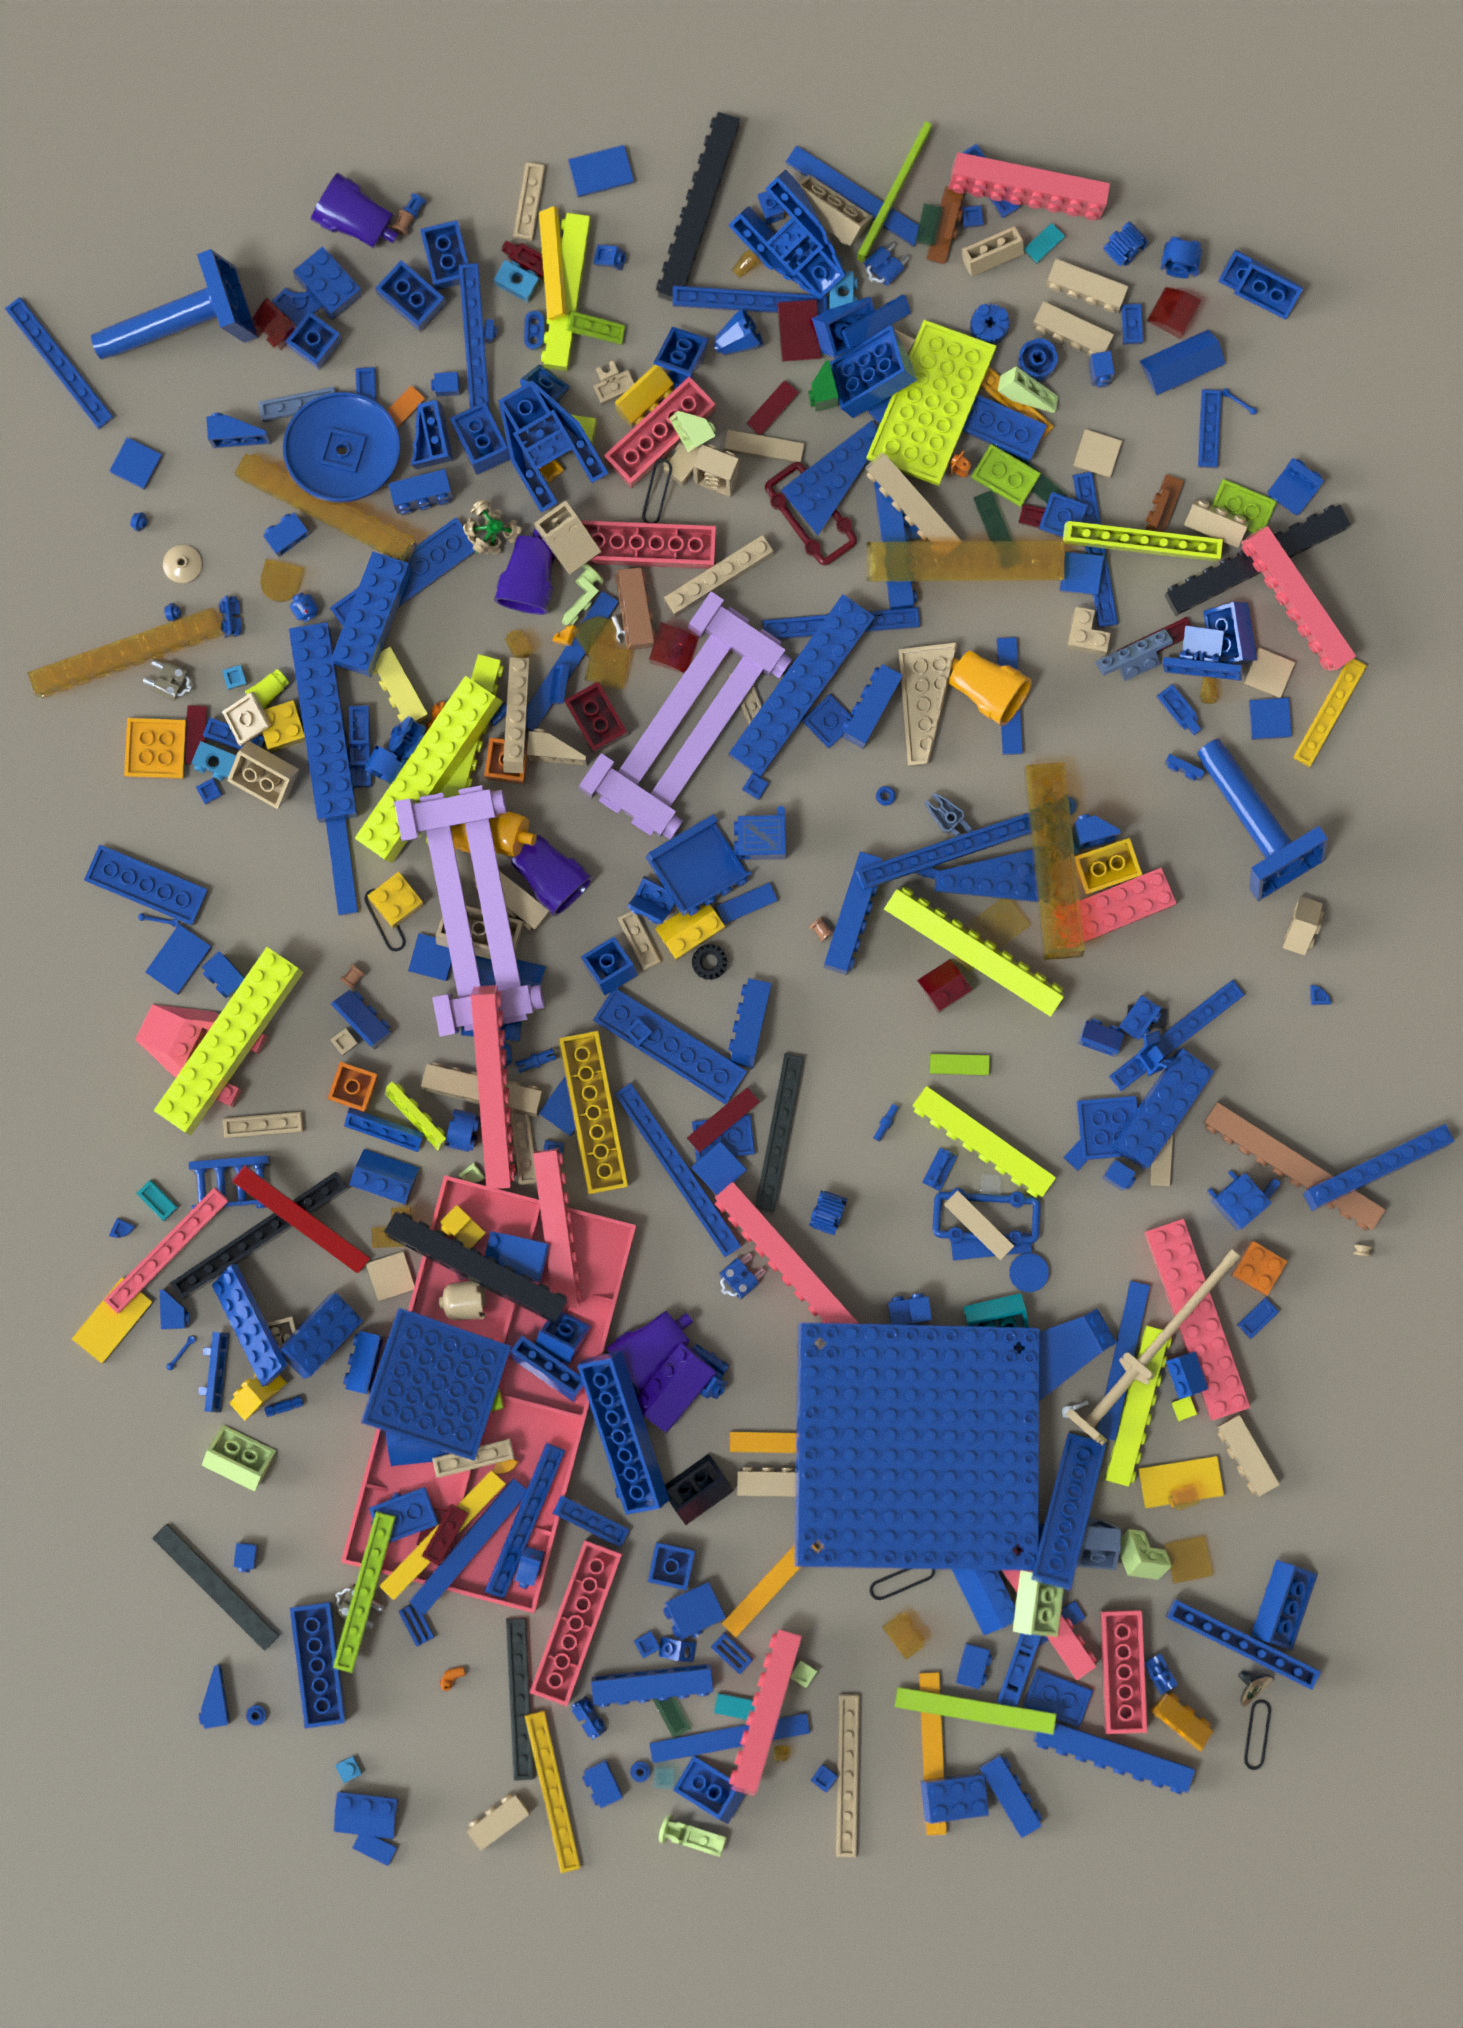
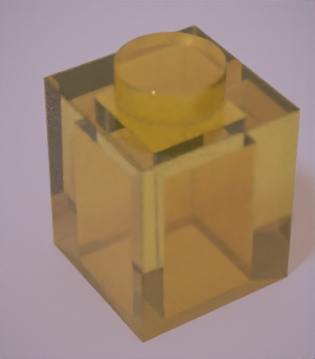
(518, 644)
(1183, 1497)

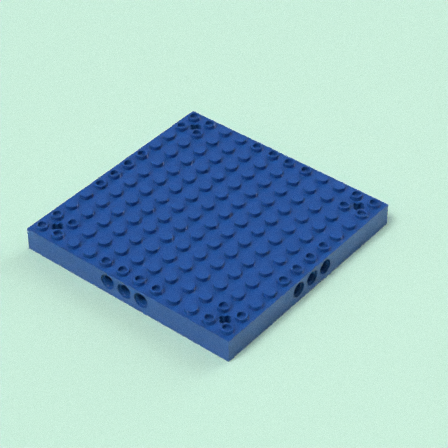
(917, 1447)

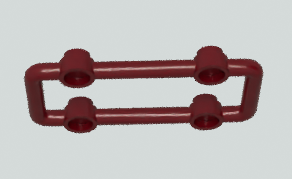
(812, 547)

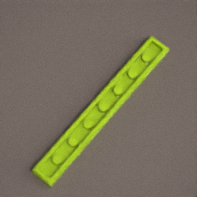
(894, 192)
(364, 1592)
(975, 1710)

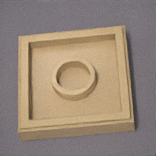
(1097, 453)
(1269, 673)
(246, 718)
(390, 1276)

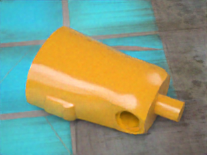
(993, 688)
(508, 834)

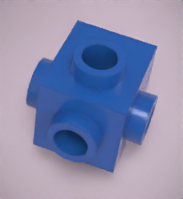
(715, 1387)

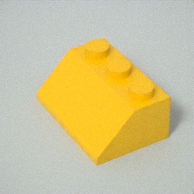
(644, 395)
(1107, 865)
(688, 932)

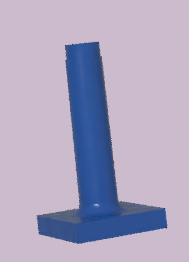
(220, 300)
(1283, 858)

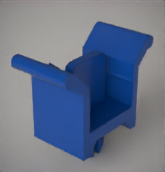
(1152, 1056)
(529, 1567)

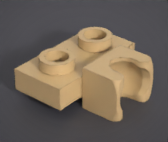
(612, 383)

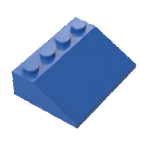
(872, 372)

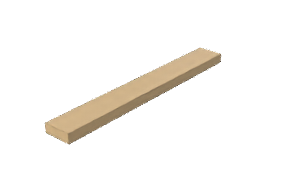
(848, 1775)

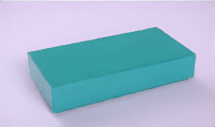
(1044, 243)
(157, 1200)
(733, 1706)

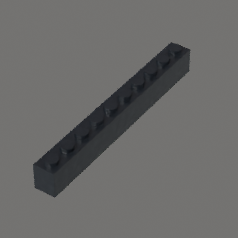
(699, 205)
(1239, 569)
(255, 1238)
(477, 1268)

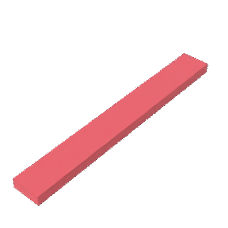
(166, 1250)

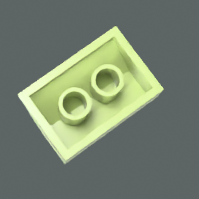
(692, 429)
(238, 1457)
(1037, 1607)

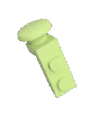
(586, 582)
(691, 1837)

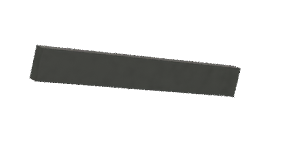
(779, 1132)
(215, 1587)
(519, 1698)

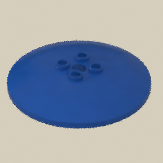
(338, 422)

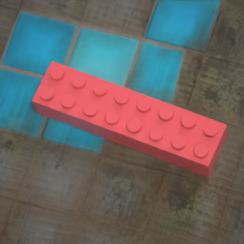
(1028, 186)
(653, 544)
(1298, 599)
(576, 1623)
(766, 1712)

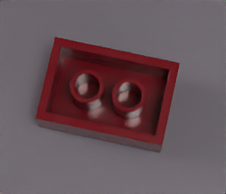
(596, 717)

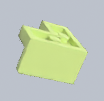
(1140, 1558)

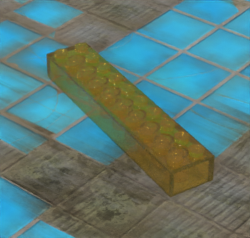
(965, 561)
(1054, 861)

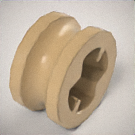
(1362, 1250)

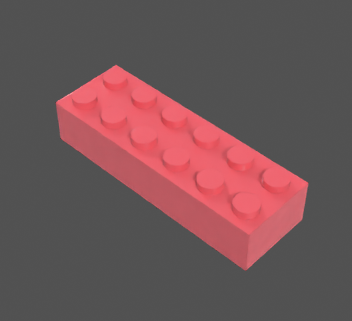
(655, 435)
(1125, 904)
(1123, 1671)

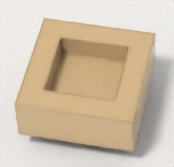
(344, 1041)

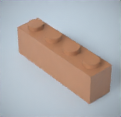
(634, 608)

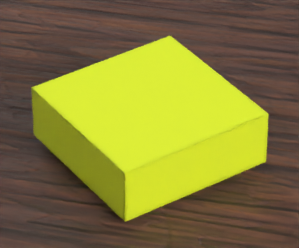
(1184, 1408)

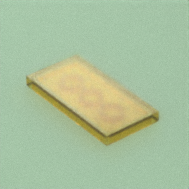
(998, 924)

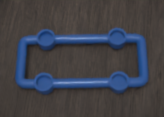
(1016, 1200)

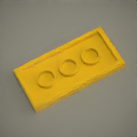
(107, 1329)
(1161, 1479)

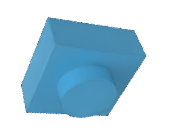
(234, 677)
(348, 1769)

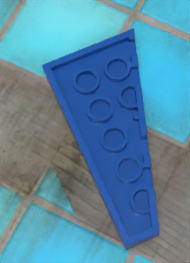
(825, 483)
(1000, 877)

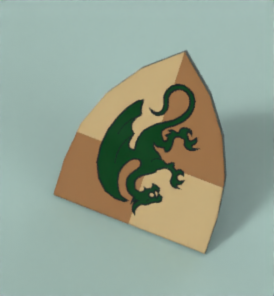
(1254, 1687)

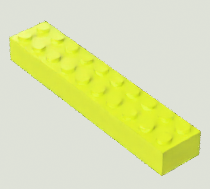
(430, 764)
(974, 950)
(228, 1041)

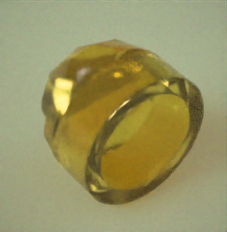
(781, 1753)

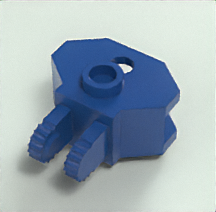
(406, 737)

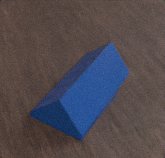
(1260, 284)
(1183, 362)

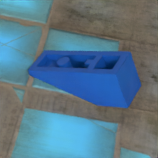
(214, 1707)

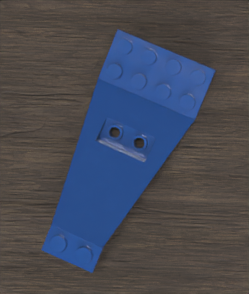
(1069, 1348)

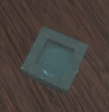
(663, 1778)

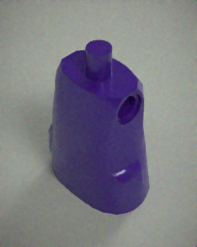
(351, 212)
(527, 578)
(551, 875)
(651, 1346)

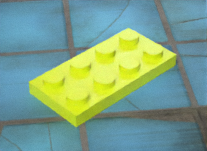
(420, 1120)

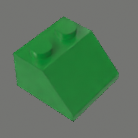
(823, 389)

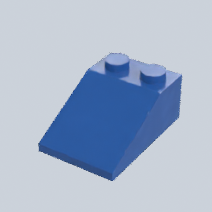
(832, 321)
(682, 352)
(230, 432)
(480, 438)
(519, 1253)
(709, 1790)

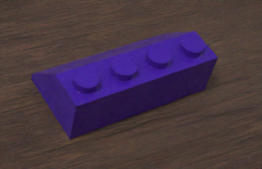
(675, 1387)

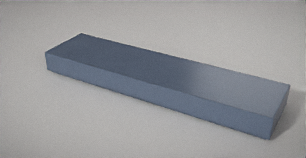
(289, 405)

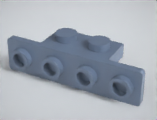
(1136, 657)

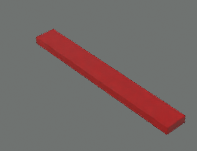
(300, 1219)

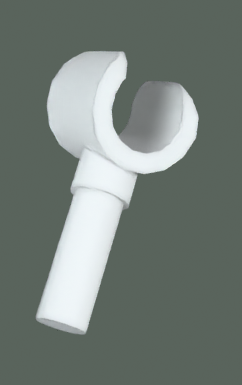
(618, 628)
(1065, 1409)

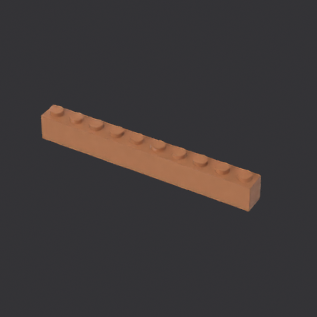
(1288, 1163)

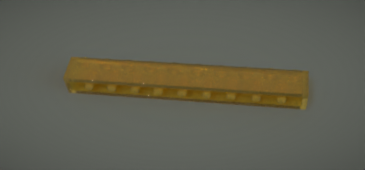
(334, 514)
(124, 653)

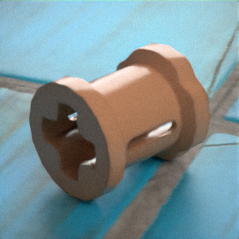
(402, 222)
(821, 929)
(352, 976)

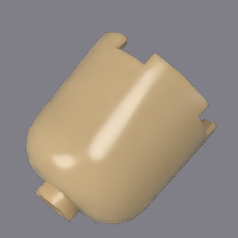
(463, 1301)

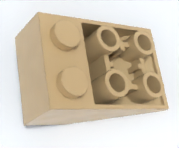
(567, 537)

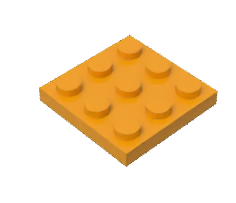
(155, 748)

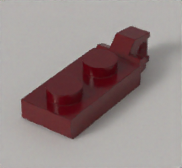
(525, 257)

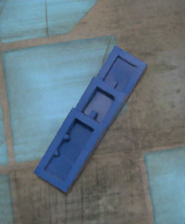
(359, 745)

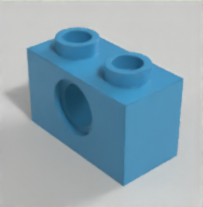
(847, 283)
(522, 290)
(205, 752)

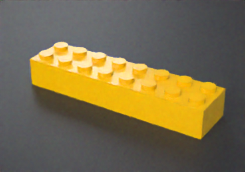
(592, 1112)

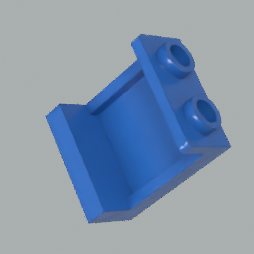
(693, 1611)

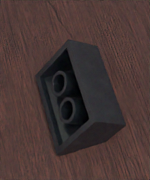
(698, 1489)

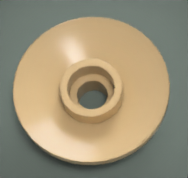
(189, 570)

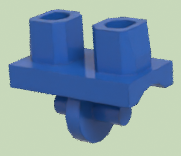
(1160, 1674)

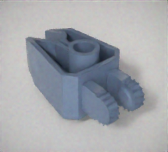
(947, 816)

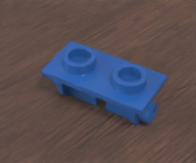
(228, 609)
(939, 1169)
(585, 1710)

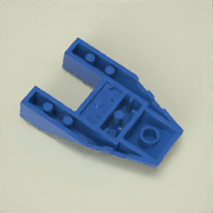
(800, 247)
(539, 433)

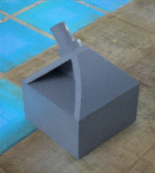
(1100, 1545)

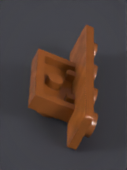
(946, 231)
(1163, 504)

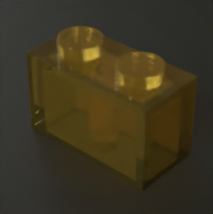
(903, 1635)

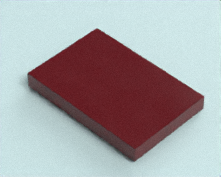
(797, 331)

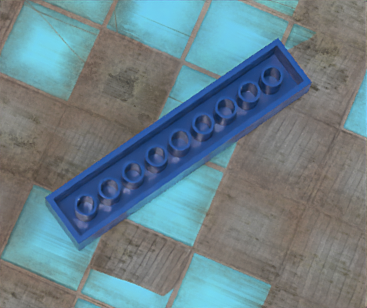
(801, 686)
(323, 723)

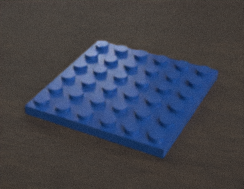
(436, 1384)

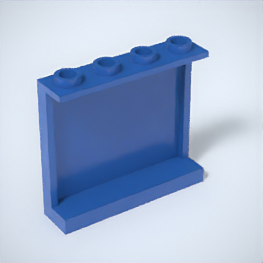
(697, 866)

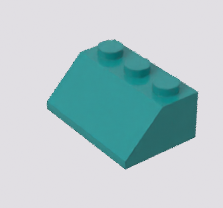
(998, 1312)

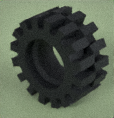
(706, 950)

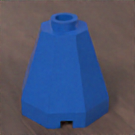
(738, 335)

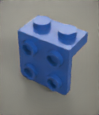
(1295, 486)
(651, 901)

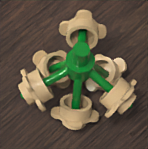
(493, 525)

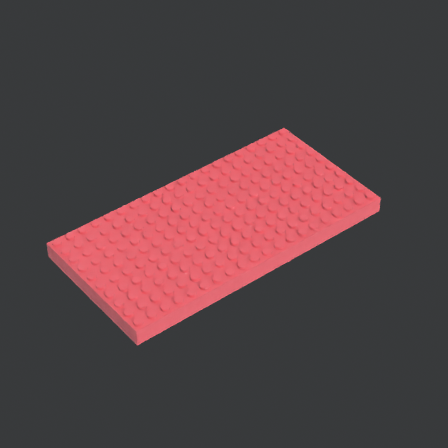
(532, 1408)

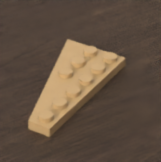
(923, 693)

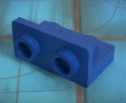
(1140, 1017)

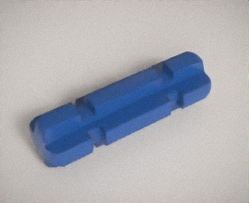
(283, 1406)

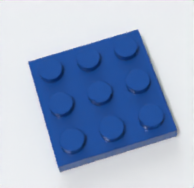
(1101, 1123)

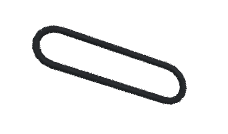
(664, 493)
(382, 934)
(900, 1590)
(1265, 1737)

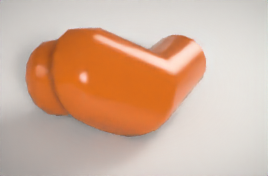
(449, 1677)

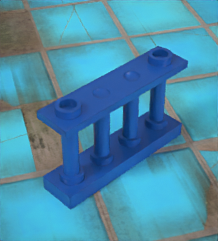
(219, 1167)

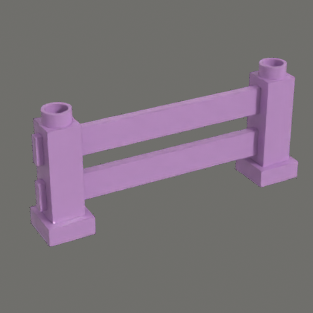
(726, 631)
(435, 816)

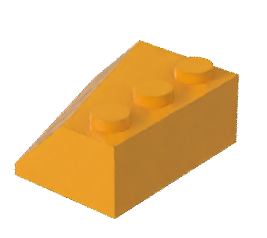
(1182, 1720)

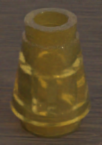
(745, 263)
(1209, 691)

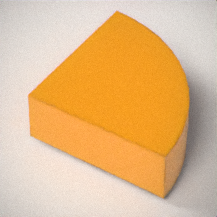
(565, 637)
(505, 1466)

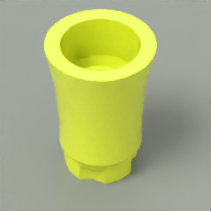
(269, 687)

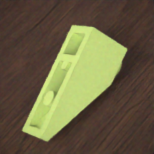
(1026, 390)

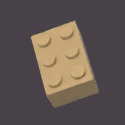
(263, 774)

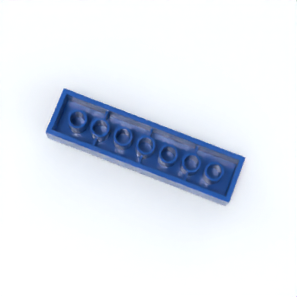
(623, 1432)

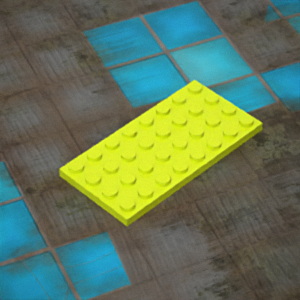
(931, 412)

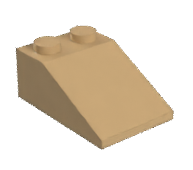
(547, 748)

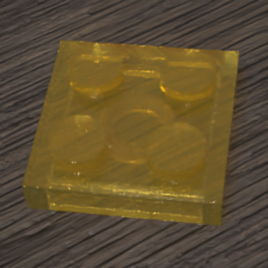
(607, 665)

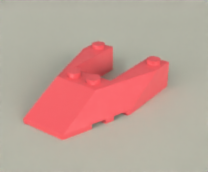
(175, 1033)

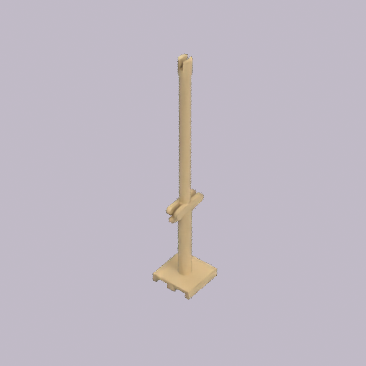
(1135, 1368)

